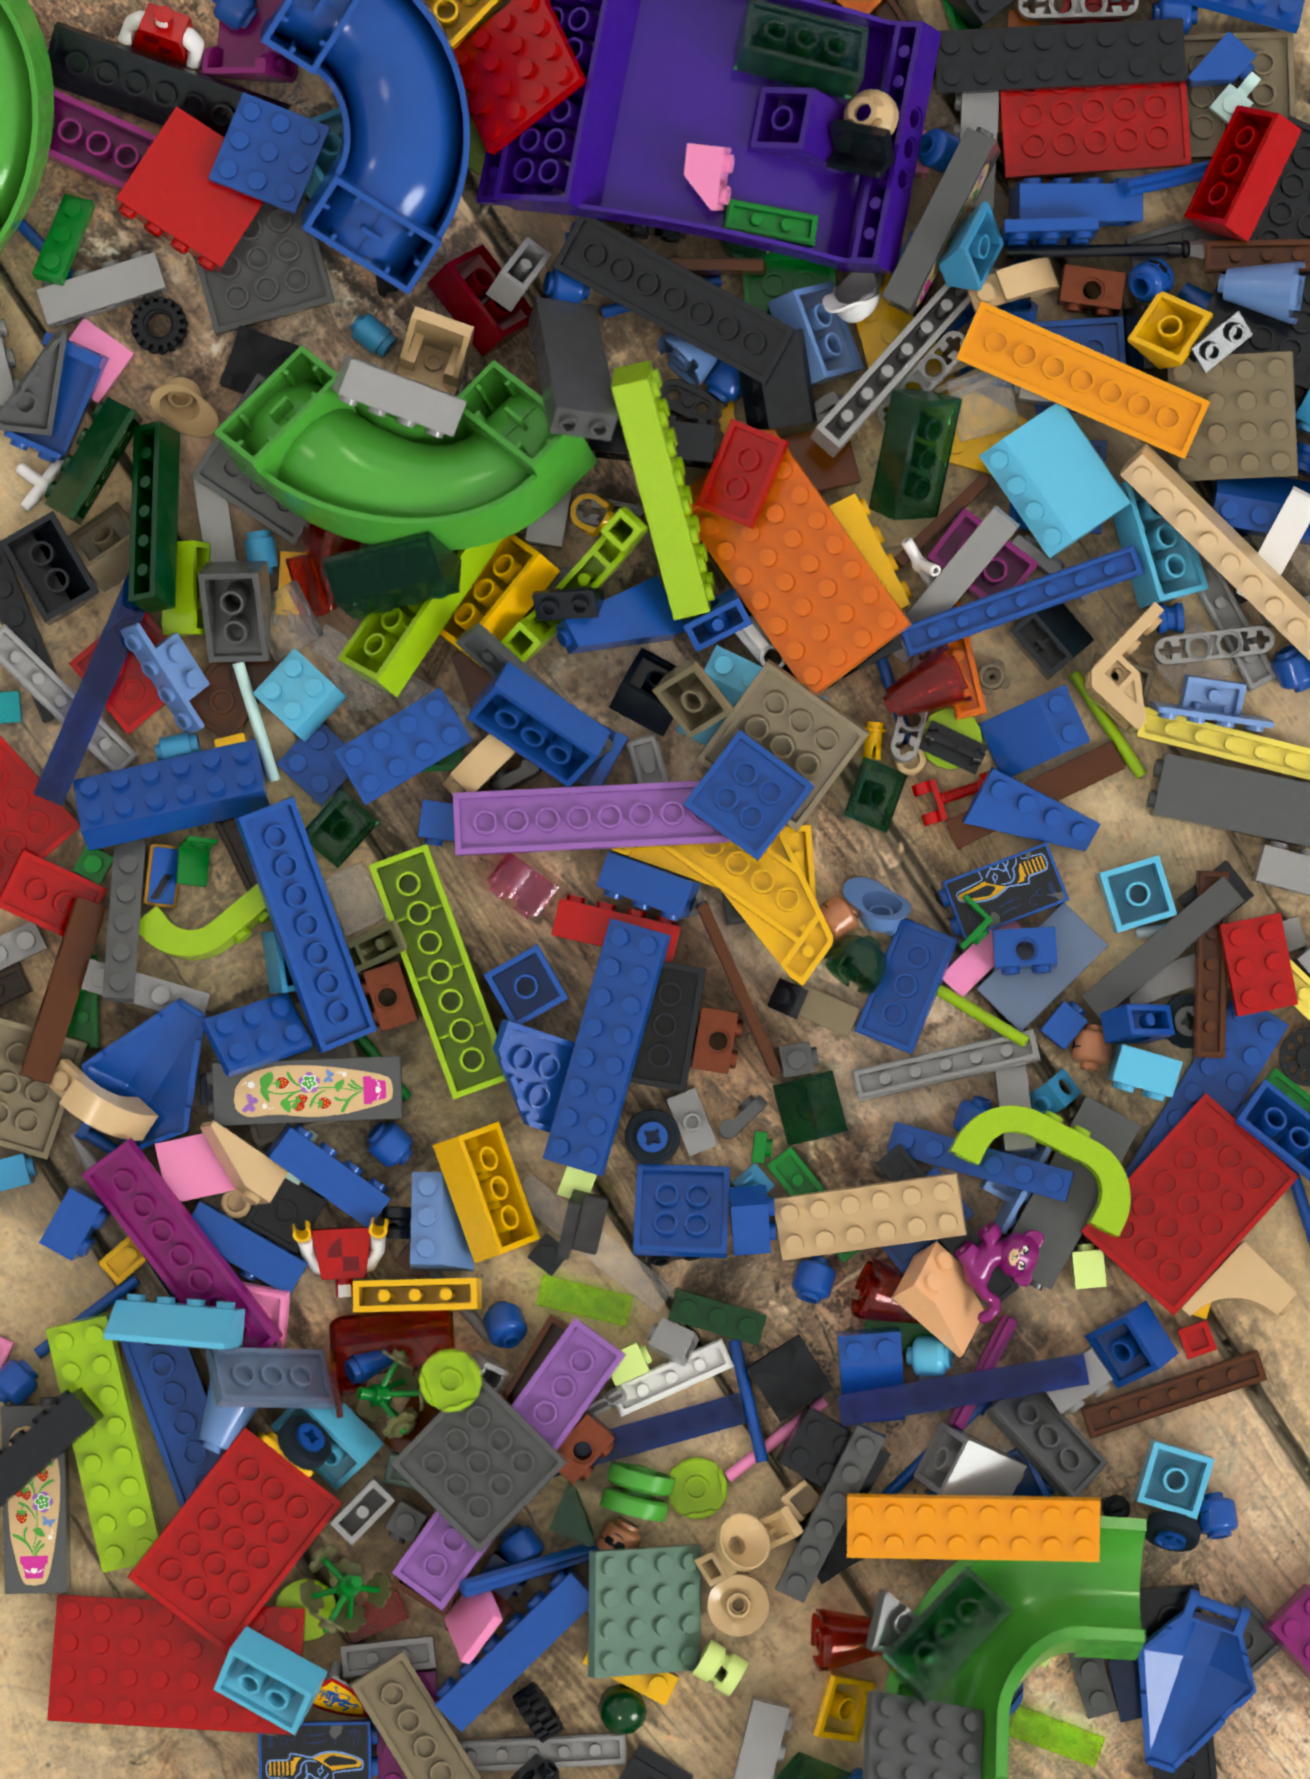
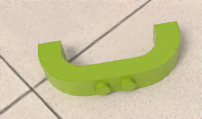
(617, 542)
(222, 933)
(1111, 1180)

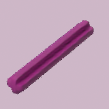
(987, 1360)

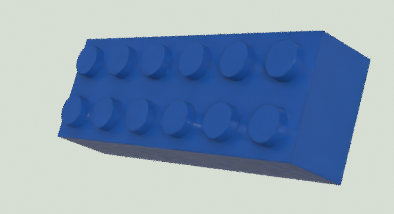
(170, 794)
(515, 1649)

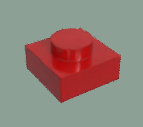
(1196, 1339)

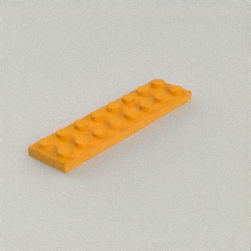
(1082, 380)
(973, 1527)

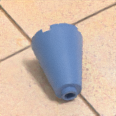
(1267, 289)
(686, 360)
(222, 1424)

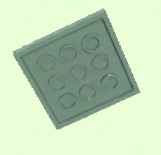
(644, 1610)

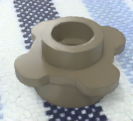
(1000, 680)

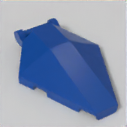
(158, 1066)
(1192, 1679)

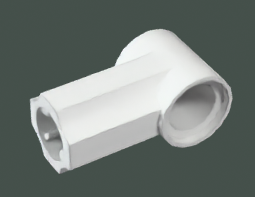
(757, 642)

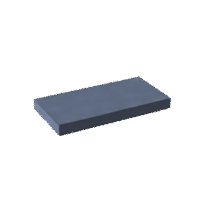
(1027, 994)
(270, 1378)

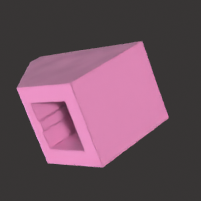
(708, 173)

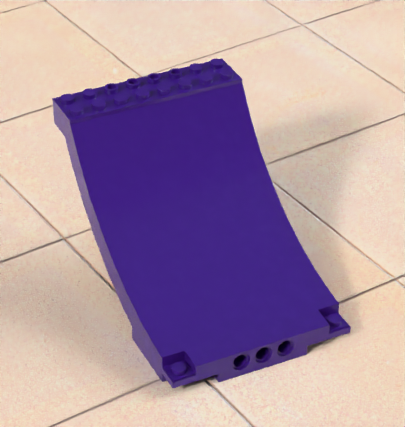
(667, 80)

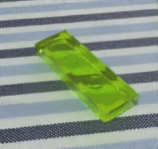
(584, 1300)
(1056, 1736)

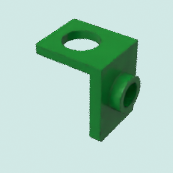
(194, 861)
(979, 932)

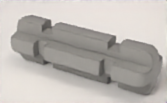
(607, 1400)

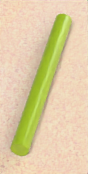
(1109, 727)
(982, 1016)

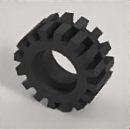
(140, 325)
(537, 1712)

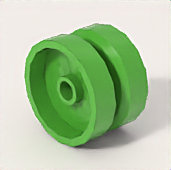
(639, 1486)

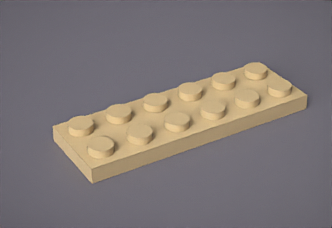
(869, 1216)

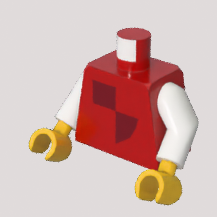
(163, 35)
(342, 1252)

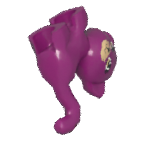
(1014, 1255)

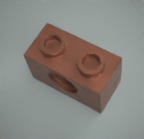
(1109, 284)
(391, 977)
(713, 1021)
(597, 1435)

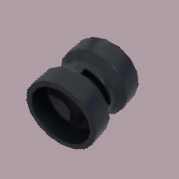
(398, 1222)

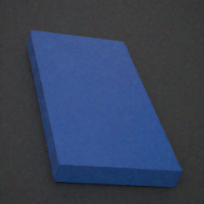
(913, 975)

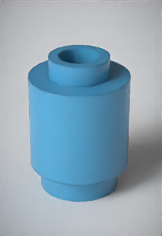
(372, 335)
(262, 547)
(177, 745)

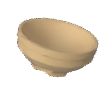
(883, 109)
(752, 1537)

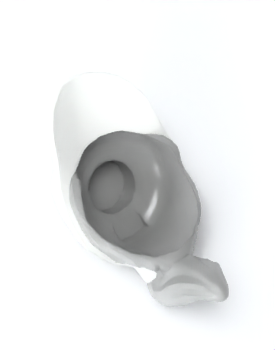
(855, 296)

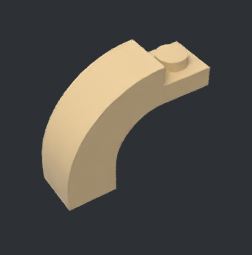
(1019, 281)
(479, 766)
(100, 1108)
(781, 1527)

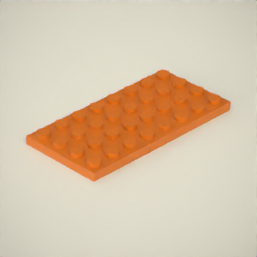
(803, 579)

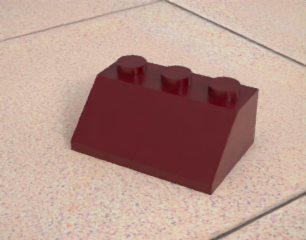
(462, 291)

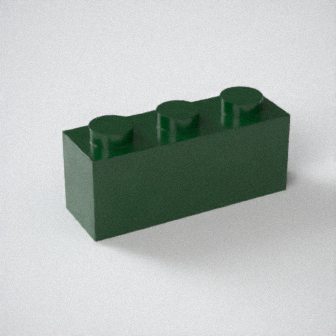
(717, 1316)

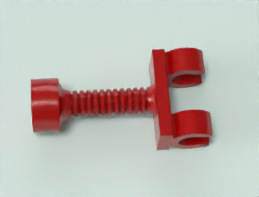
(941, 798)

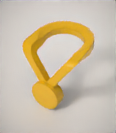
(592, 531)

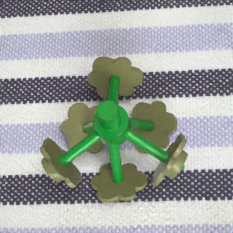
(376, 1399)
(346, 1584)

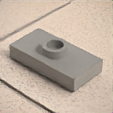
(692, 1122)

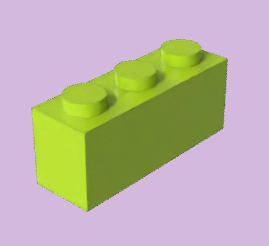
(187, 615)

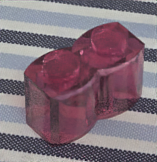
(522, 885)

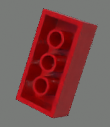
(1242, 173)

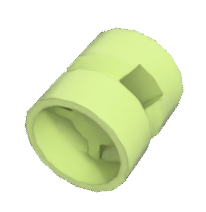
(708, 1670)

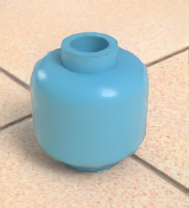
(929, 1356)

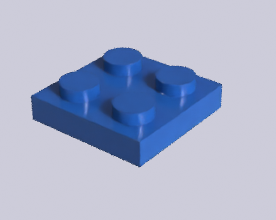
(315, 764)

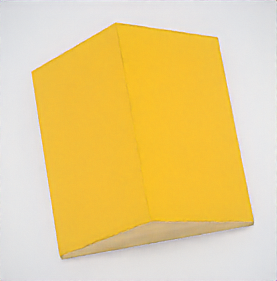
(1169, 330)
(842, 1707)

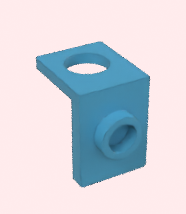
(1050, 1095)

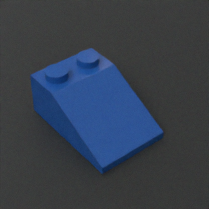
(1034, 732)
(870, 1360)

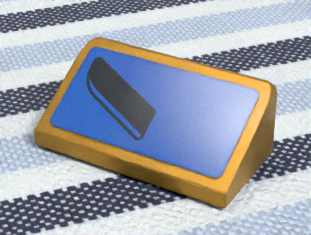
(161, 876)

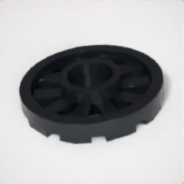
(1302, 1056)

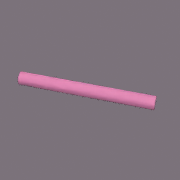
(771, 1442)

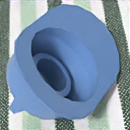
(877, 905)

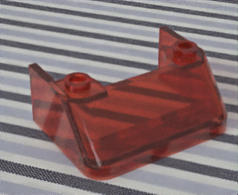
(414, 1332)

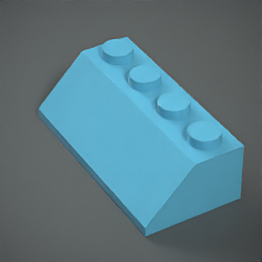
(1167, 558)
(176, 1323)

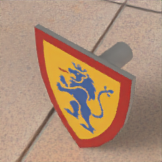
(337, 1695)

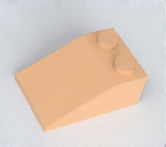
(940, 1297)

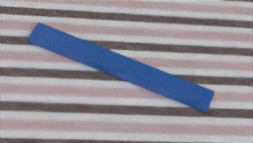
(1021, 600)

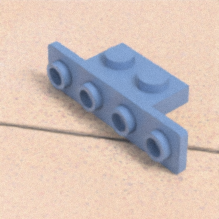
(171, 672)
(1212, 700)
(1013, 1197)

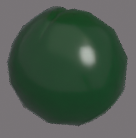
(622, 1709)

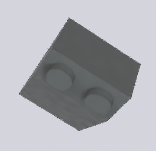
(236, 610)

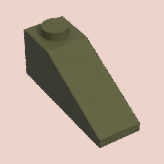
(377, 946)

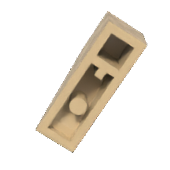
(245, 1166)

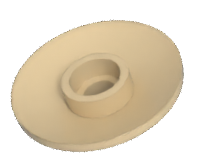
(738, 1621)

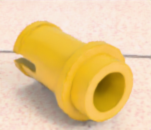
(873, 743)

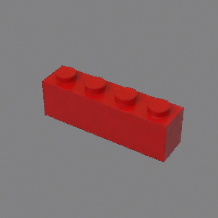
(590, 923)

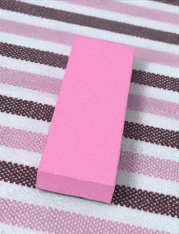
(973, 964)

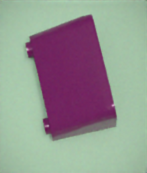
(244, 56)

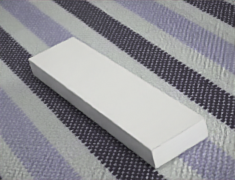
(1286, 531)
(672, 1377)

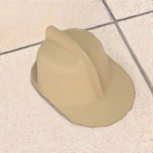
(184, 407)

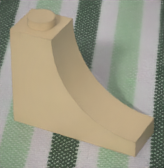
(1247, 1279)

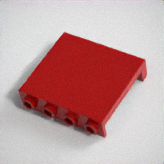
(177, 199)

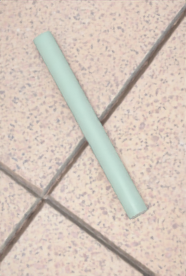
(256, 721)

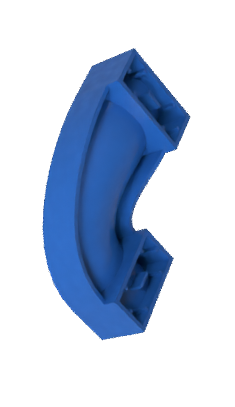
(401, 128)

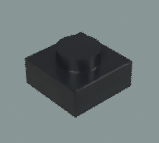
(787, 998)
(545, 1254)

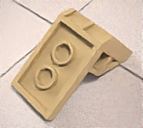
(436, 350)
(1122, 697)

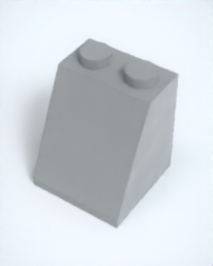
(967, 1466)

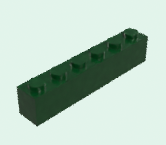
(154, 517)

